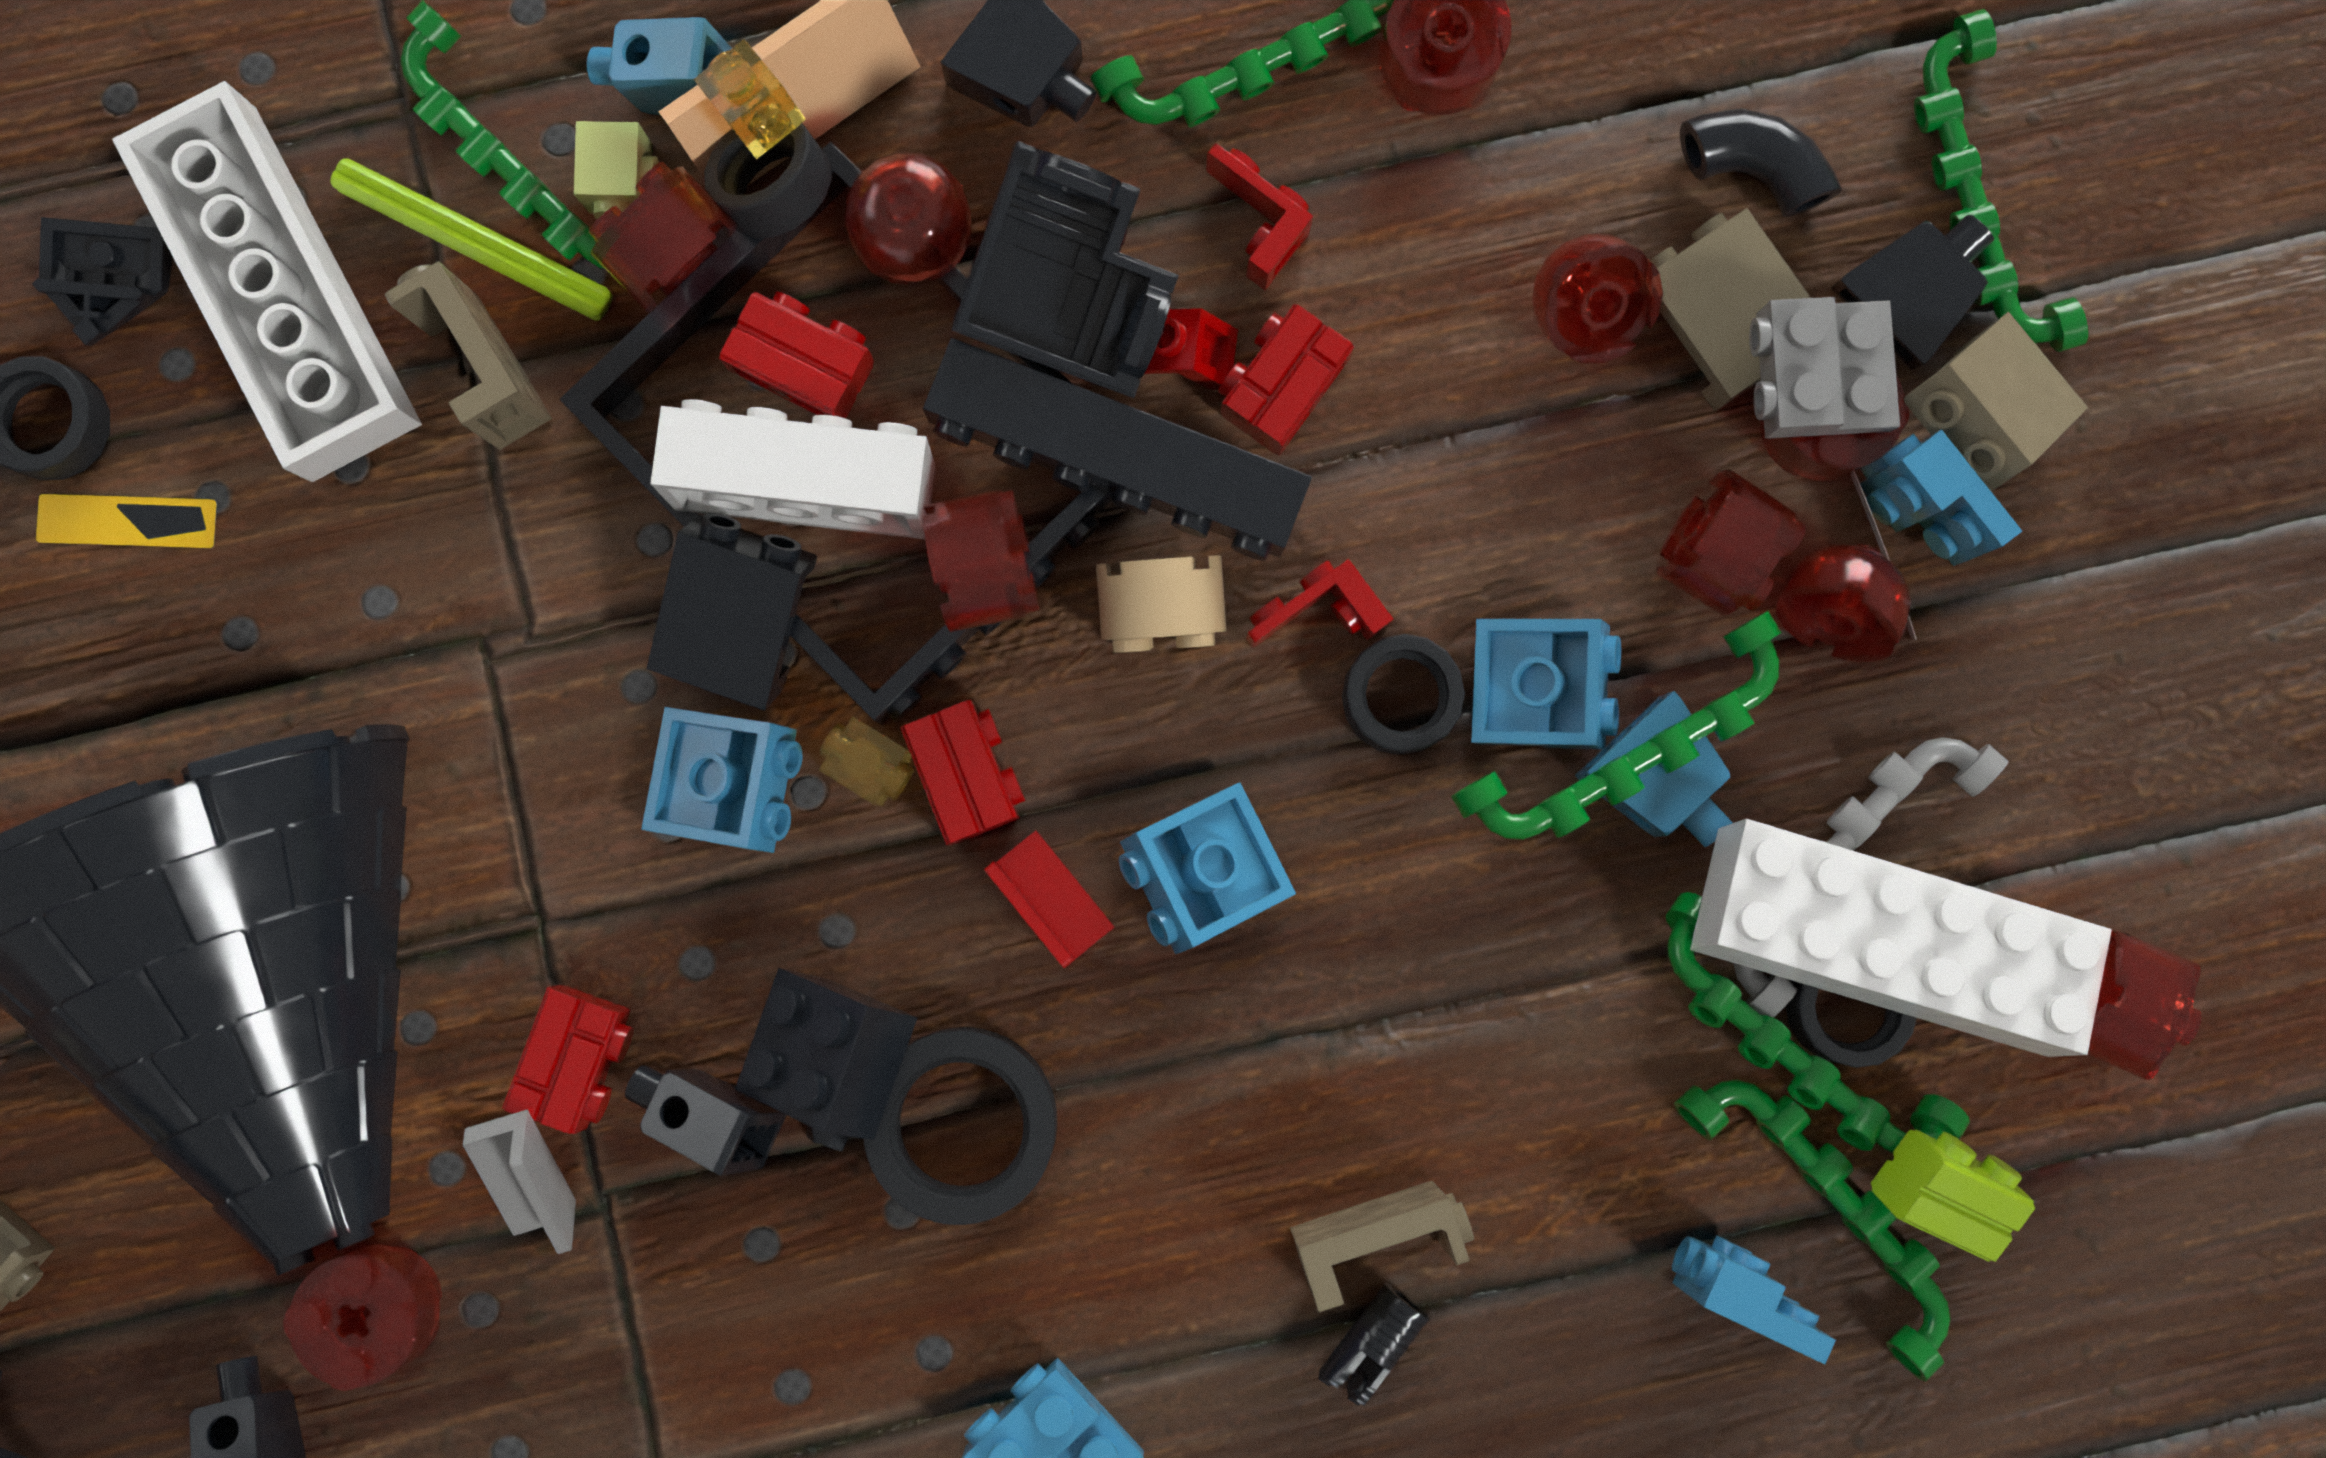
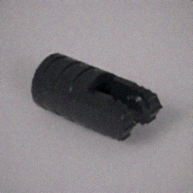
(1374, 1344)

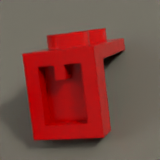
(1270, 245)
(1195, 347)
(1355, 606)

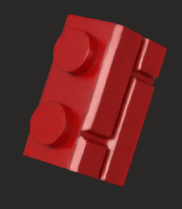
(797, 356)
(1285, 378)
(962, 771)
(569, 1059)

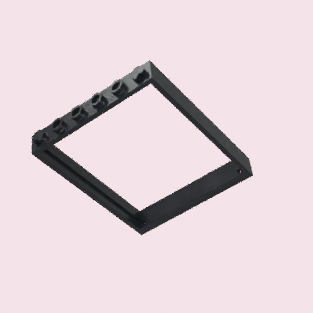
(677, 321)

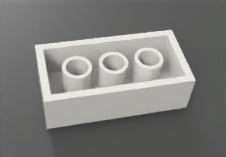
(793, 469)

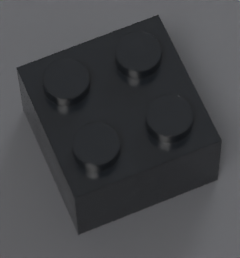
(826, 1054)

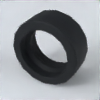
(782, 203)
(86, 432)
(1448, 682)
(1875, 1050)

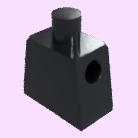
(1019, 62)
(1925, 281)
(705, 1118)
(246, 1419)

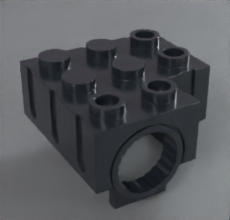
(1054, 275)

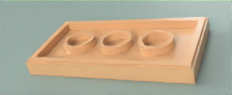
(827, 62)

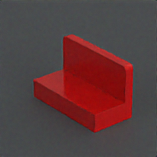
(1049, 898)

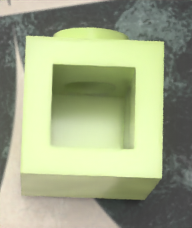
(610, 164)

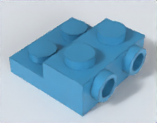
(1940, 491)
(1544, 683)
(722, 779)
(1204, 869)
(1737, 1287)
(1050, 1420)

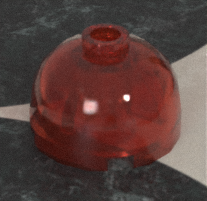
(908, 218)
(1596, 297)
(1846, 600)

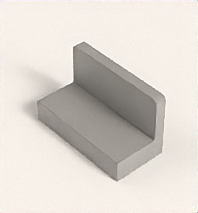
(523, 1177)

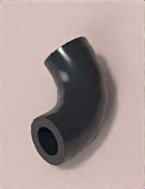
(1762, 148)

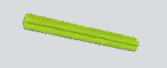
(472, 239)

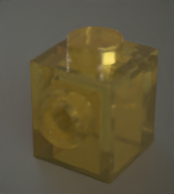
(749, 98)
(866, 761)

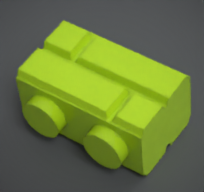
(1953, 1194)

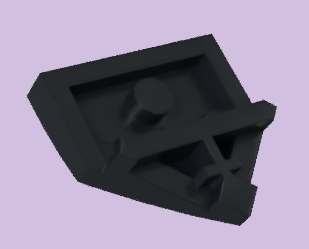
(101, 272)

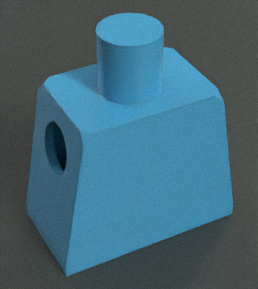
(655, 59)
(1674, 796)

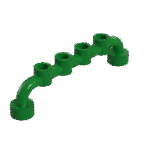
(1246, 72)
(481, 147)
(1961, 167)
(1620, 777)
(1769, 1041)
(1864, 1216)

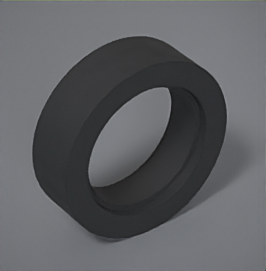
(985, 1200)

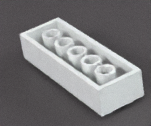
(266, 282)
(1901, 939)

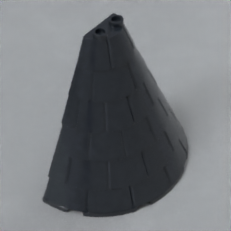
(229, 973)

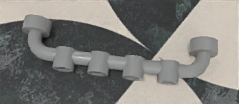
(1858, 821)

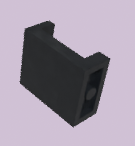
(729, 609)

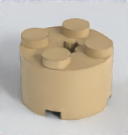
(1161, 601)

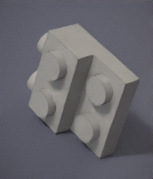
(1824, 367)

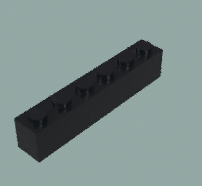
(1115, 449)

